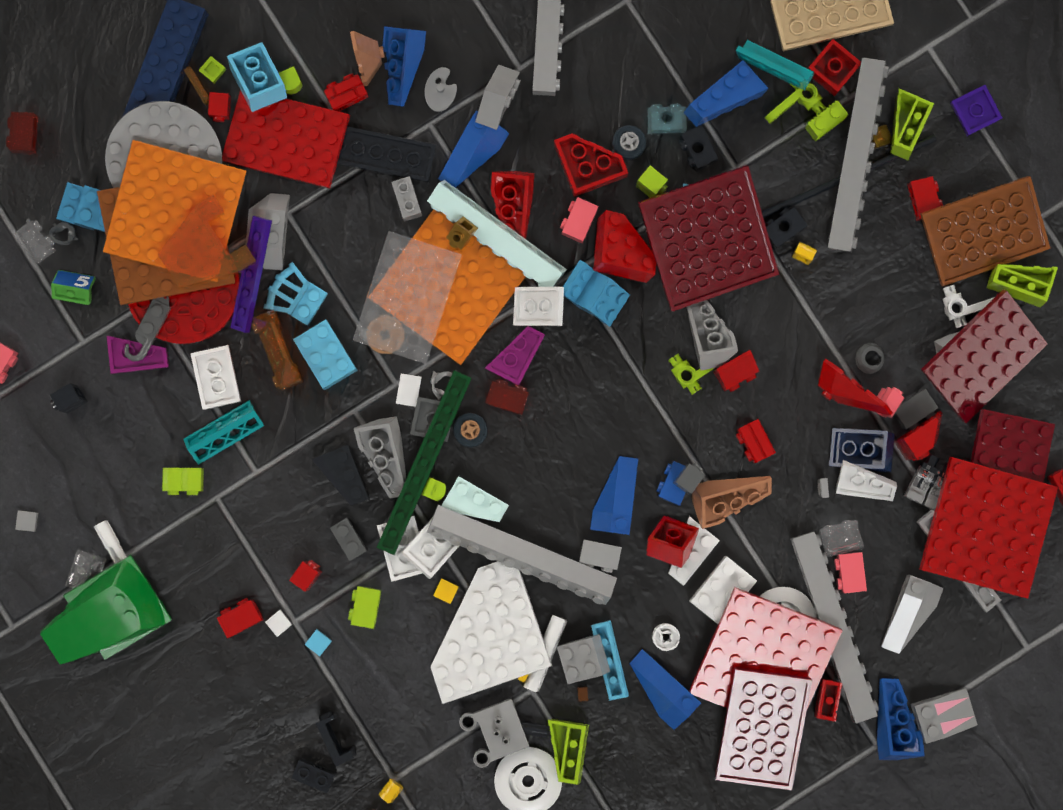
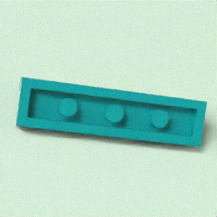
(775, 64)
(221, 429)

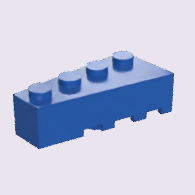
(729, 92)

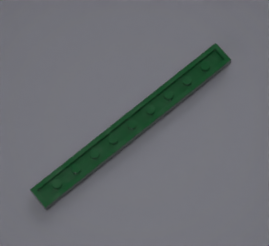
(424, 462)

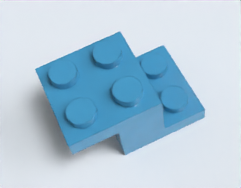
(81, 207)
(595, 293)

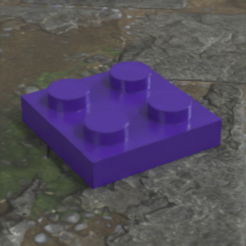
(976, 110)

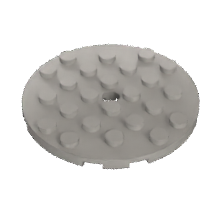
(161, 125)

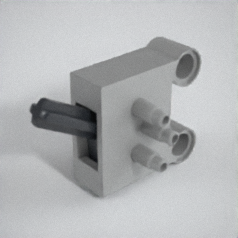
(502, 730)

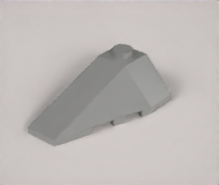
(711, 337)
(383, 448)
(913, 607)

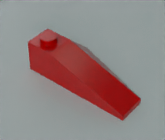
(513, 198)
(847, 391)

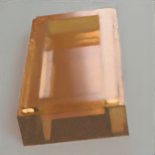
(197, 85)

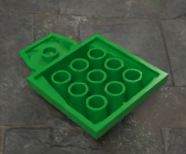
(106, 614)

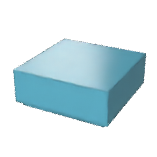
(318, 642)

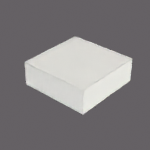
(278, 623)

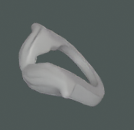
(436, 377)

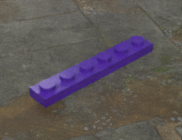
(251, 276)

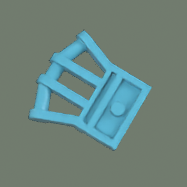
(305, 303)

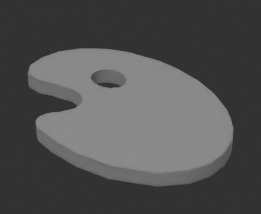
(440, 95)

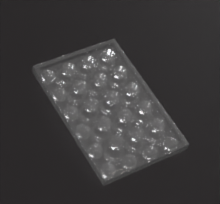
(407, 297)

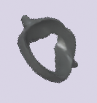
(60, 227)

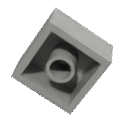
(583, 659)

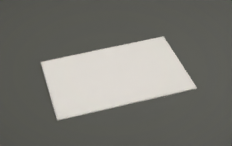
(408, 390)

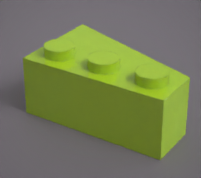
(908, 122)
(1023, 283)
(569, 749)

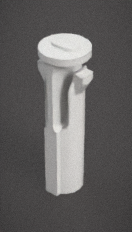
(110, 541)

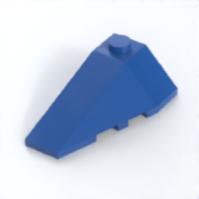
(403, 54)
(472, 151)
(615, 503)
(666, 694)
(896, 727)

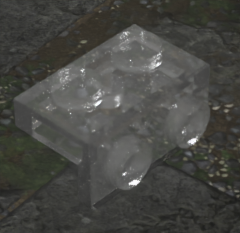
(35, 241)
(841, 538)
(84, 567)

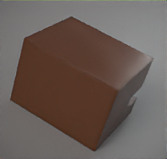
(582, 693)

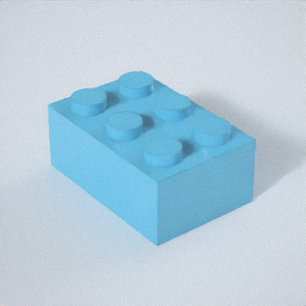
(257, 76)
(325, 354)

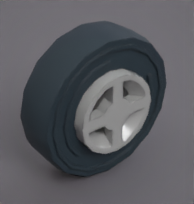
(626, 136)

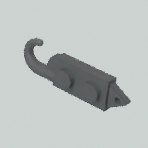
(150, 327)

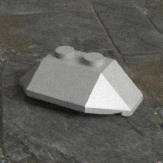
(275, 208)

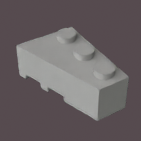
(498, 96)

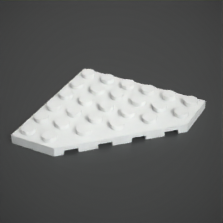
(490, 636)

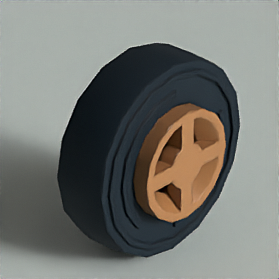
(465, 430)

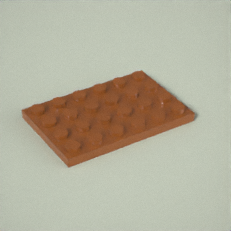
(985, 230)

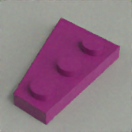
(517, 356)
(155, 359)

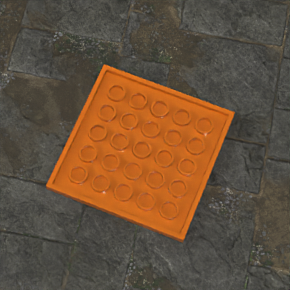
(158, 196)
(477, 293)

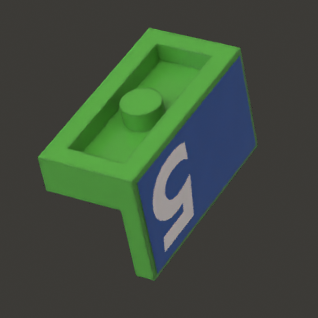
(72, 287)

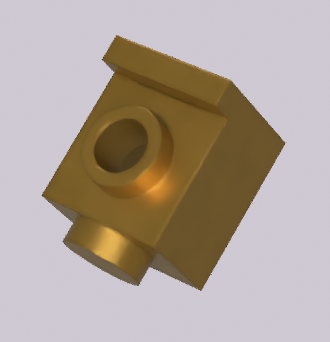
(461, 233)

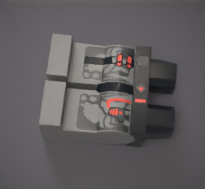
(926, 477)

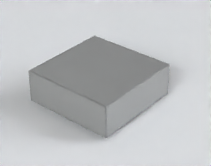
(823, 488)
(26, 521)

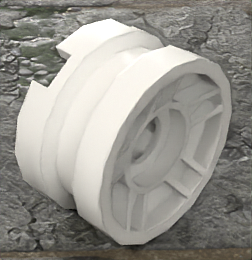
(669, 644)

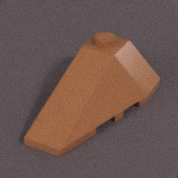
(367, 55)
(721, 498)

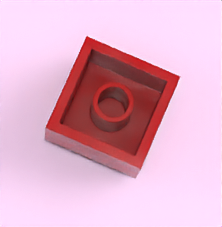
(834, 67)

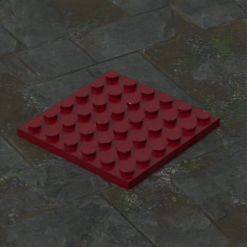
(708, 238)

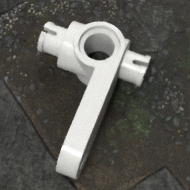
(953, 297)

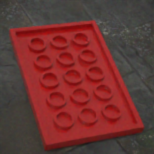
(287, 140)

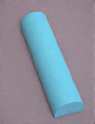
(614, 679)

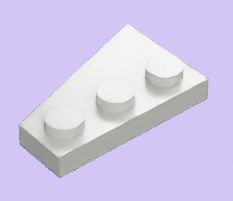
(864, 483)
(702, 547)

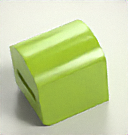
(291, 80)
(434, 489)

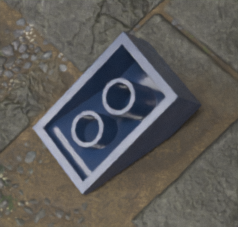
(862, 448)

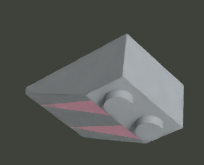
(944, 715)

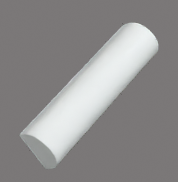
(551, 640)

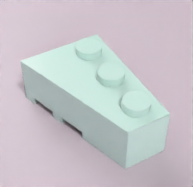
(474, 502)

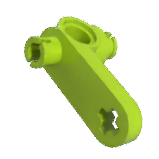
(812, 103)
(680, 366)

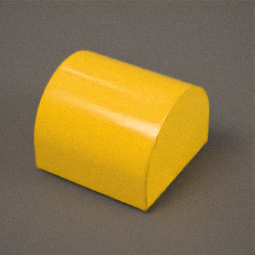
(804, 253)
(390, 791)

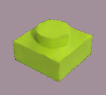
(212, 69)

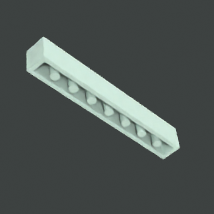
(497, 235)

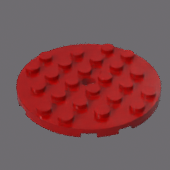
(194, 314)

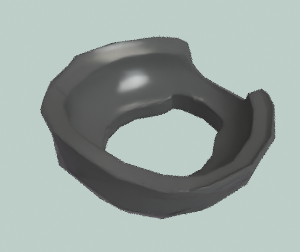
(860, 358)

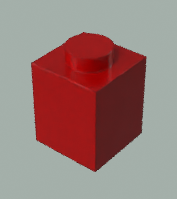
(219, 106)

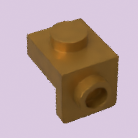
(883, 137)

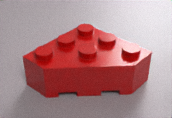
(588, 164)
(621, 249)

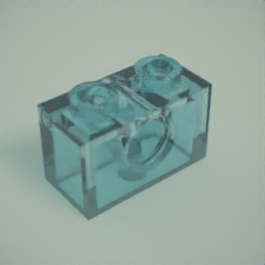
(656, 125)

